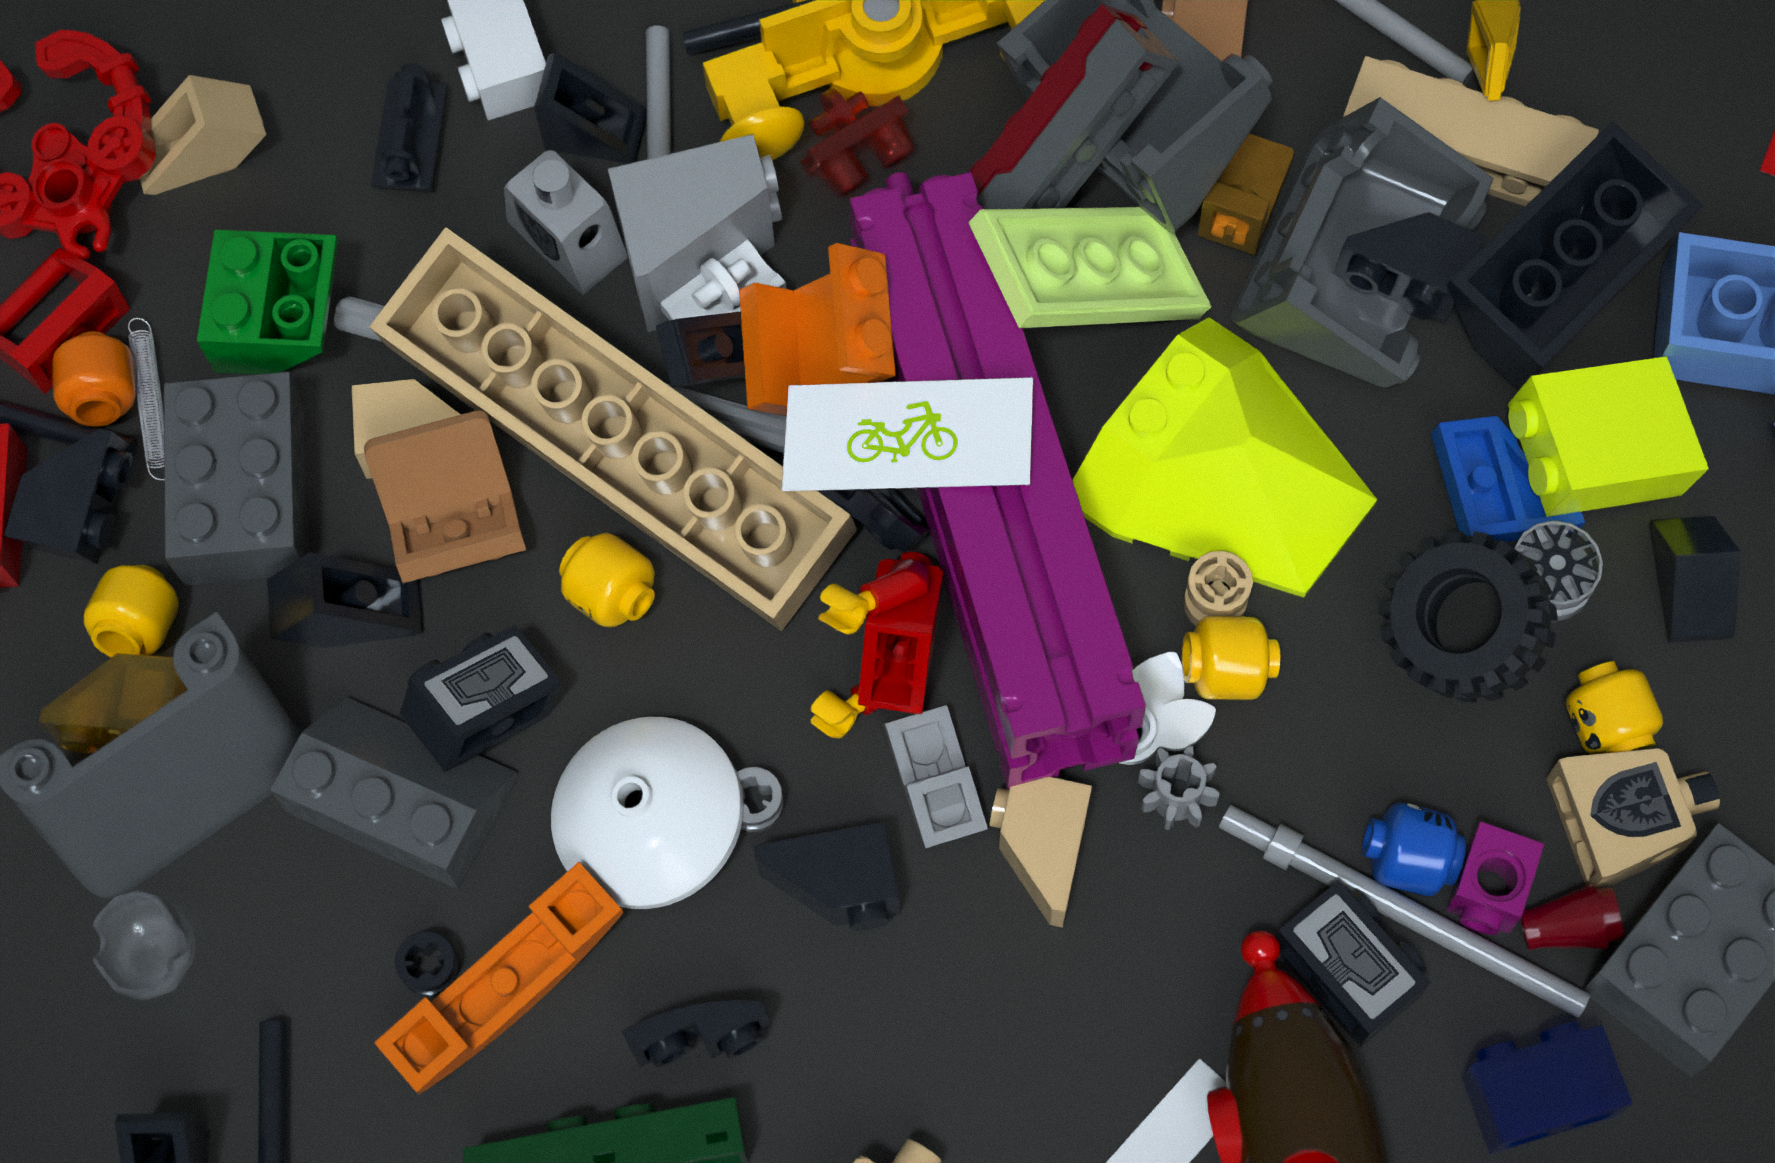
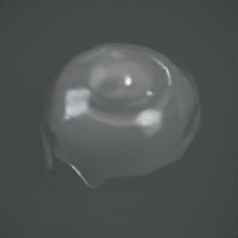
(143, 945)

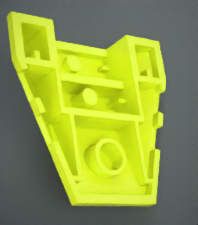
(1223, 461)

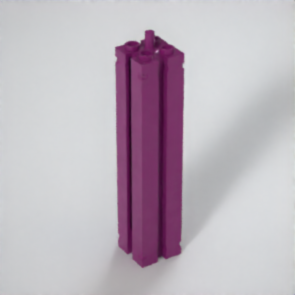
(1010, 554)

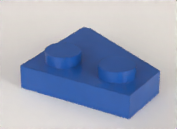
(1489, 480)

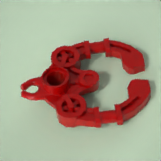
(71, 182)

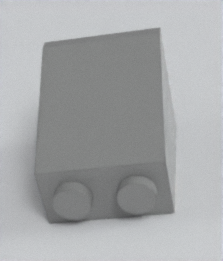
(692, 209)

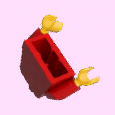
(897, 640)

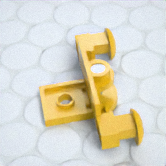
(850, 46)

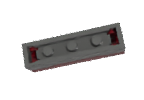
(1074, 114)

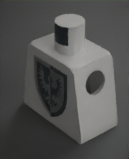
(553, 210)

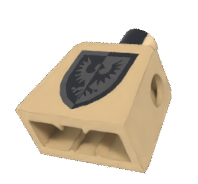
(1627, 811)

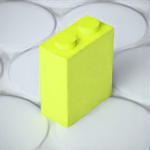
(1606, 436)

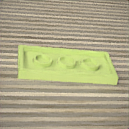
(1087, 266)

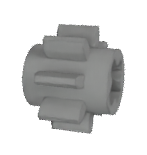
(1196, 792)

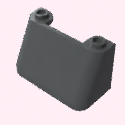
(1187, 127)
(1353, 179)
(163, 779)

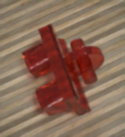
(835, 156)

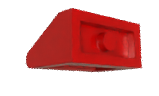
(90, 308)

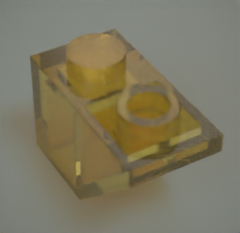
(111, 701)

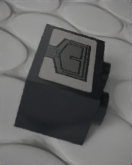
(479, 696)
(1352, 962)

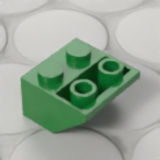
(266, 300)

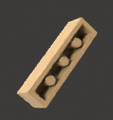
(1501, 137)

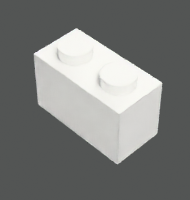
(500, 53)

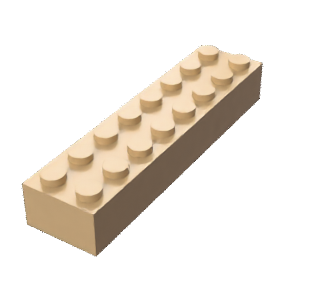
(613, 428)

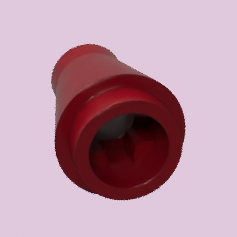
(1575, 920)

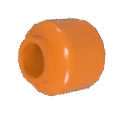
(93, 378)

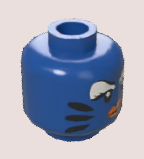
(1414, 849)

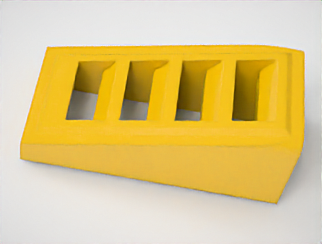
(1493, 43)

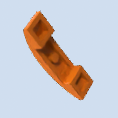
(503, 982)

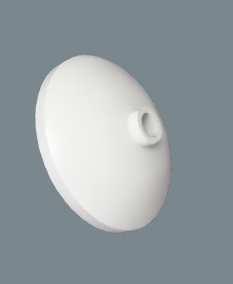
(675, 833)

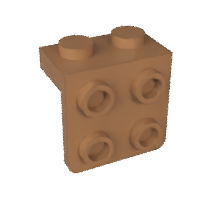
(444, 495)

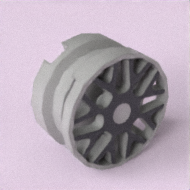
(1563, 564)

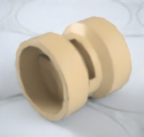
(1215, 599)

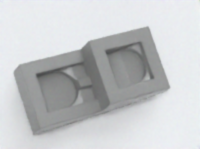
(935, 777)

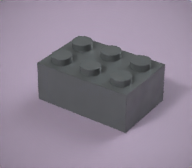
(234, 477)
(1696, 954)

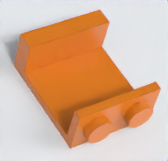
(820, 332)

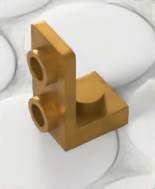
(1245, 194)

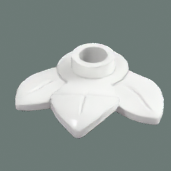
(1168, 718)

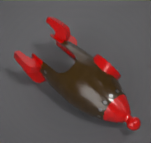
(1290, 1077)

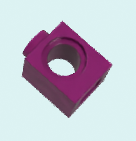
(1510, 857)

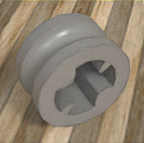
(767, 785)

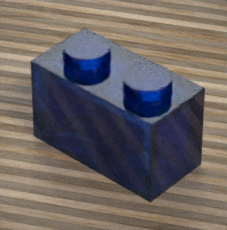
(1545, 1087)

